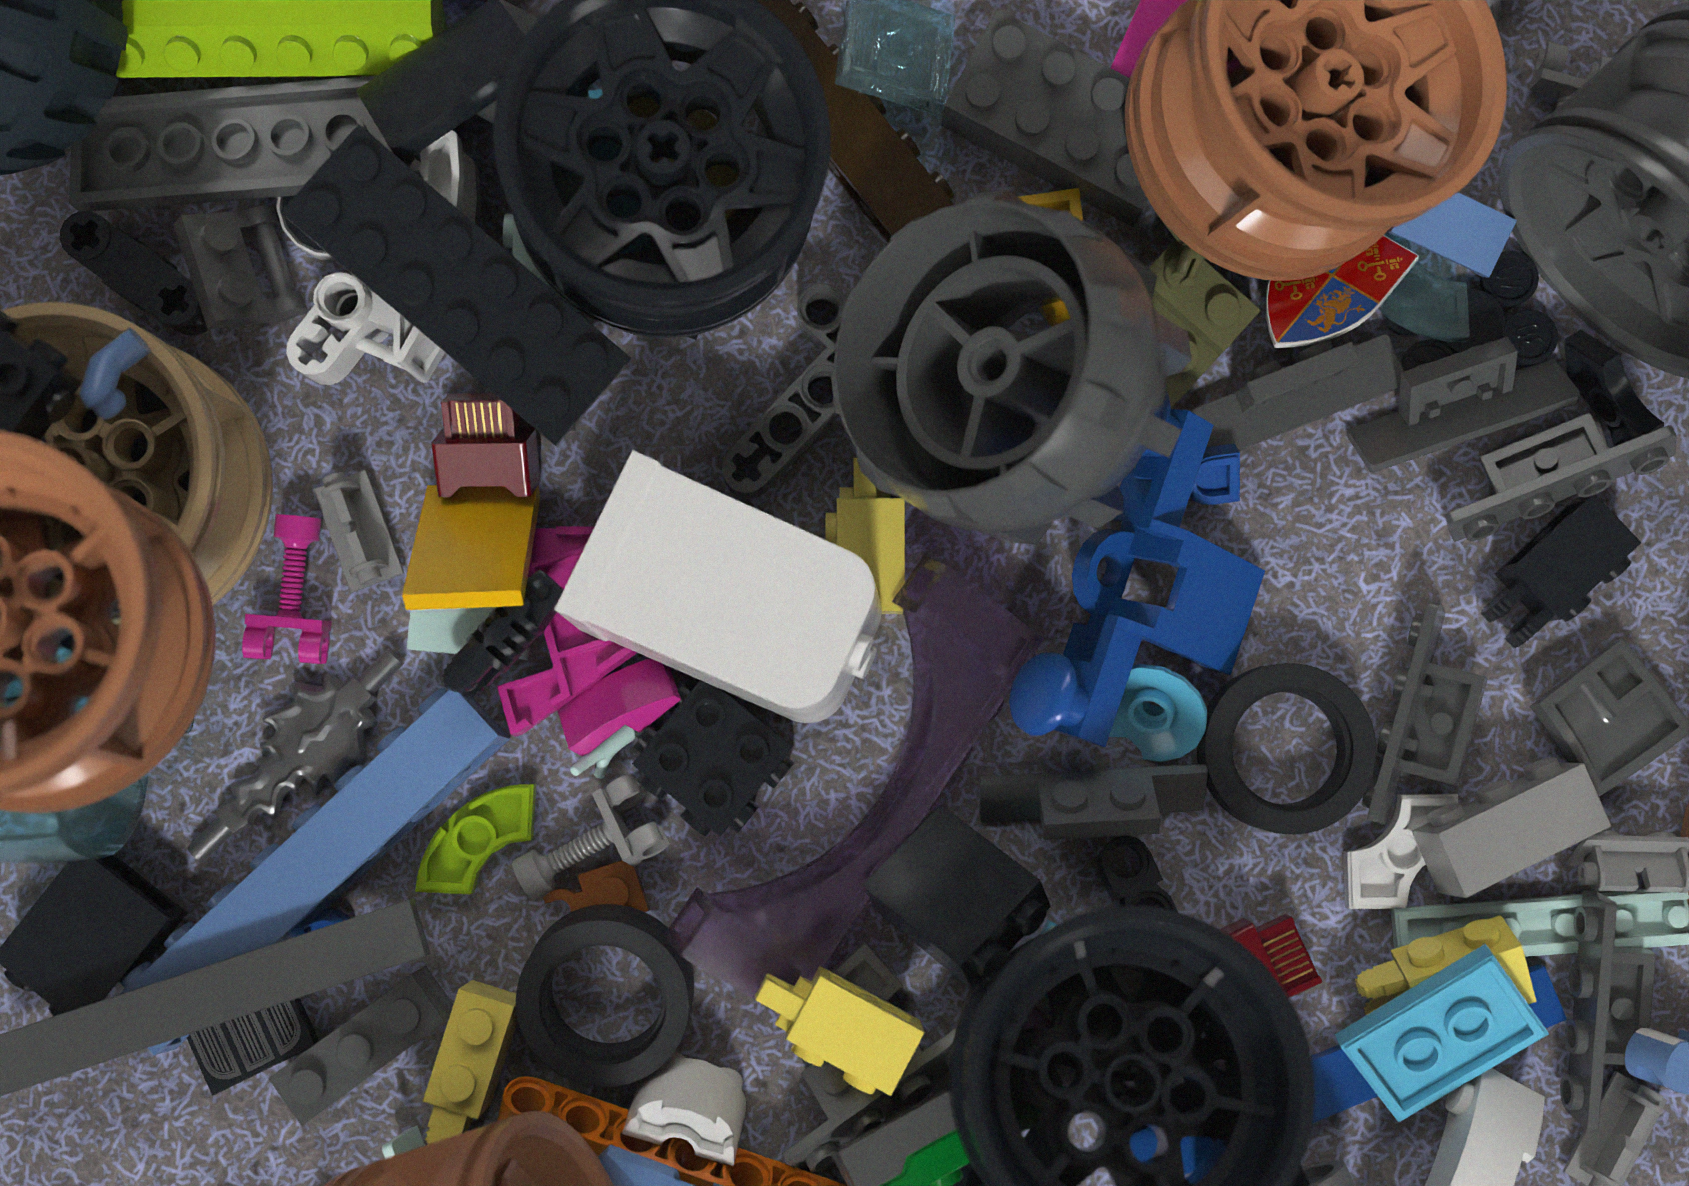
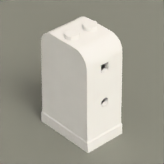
(725, 594)

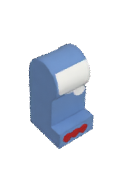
(1659, 1058)

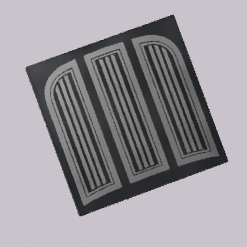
(251, 1044)

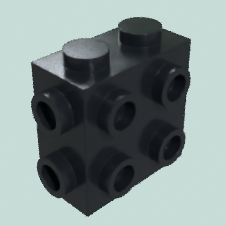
(32, 383)
(711, 758)

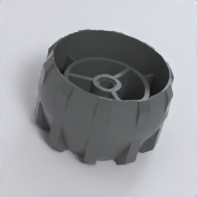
(933, 334)

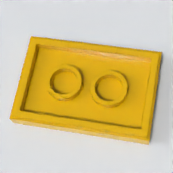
(471, 549)

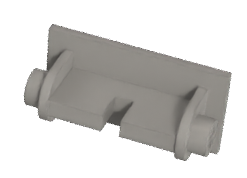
(358, 529)
(1612, 860)
(1625, 1123)

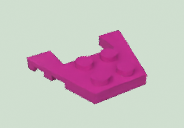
(575, 655)

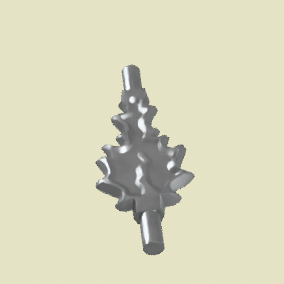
(311, 741)

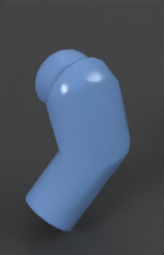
(104, 372)

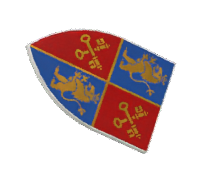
(1337, 300)

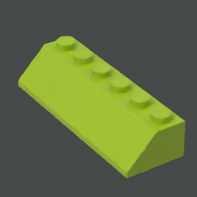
(273, 37)

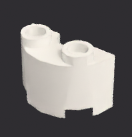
(690, 1103)

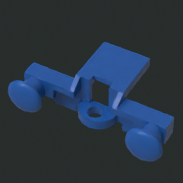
(1200, 622)

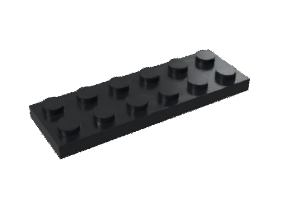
(456, 285)

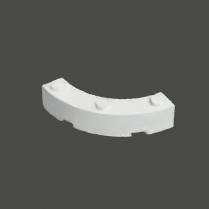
(1487, 1132)

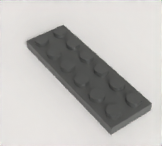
(213, 143)

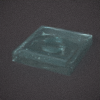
(897, 52)

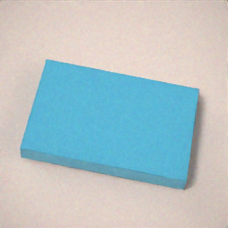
(1441, 1033)

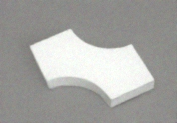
(1383, 870)

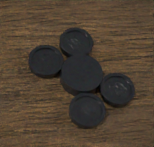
(1508, 286)

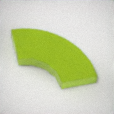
(473, 836)

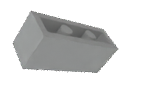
(1510, 826)

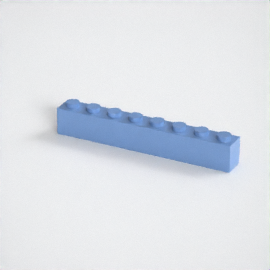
(335, 841)

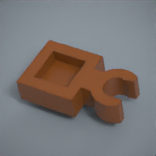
(607, 884)

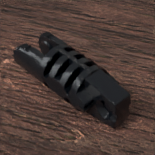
(503, 638)

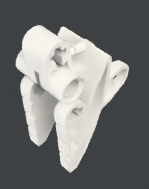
(361, 314)

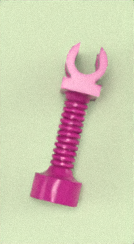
(259, 634)

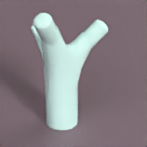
(605, 751)

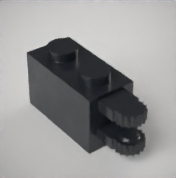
(1562, 566)

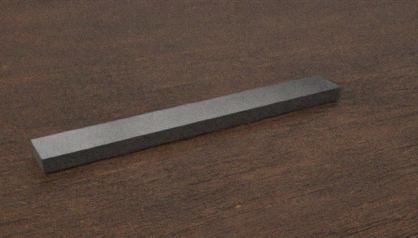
(211, 995)

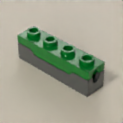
(917, 1144)

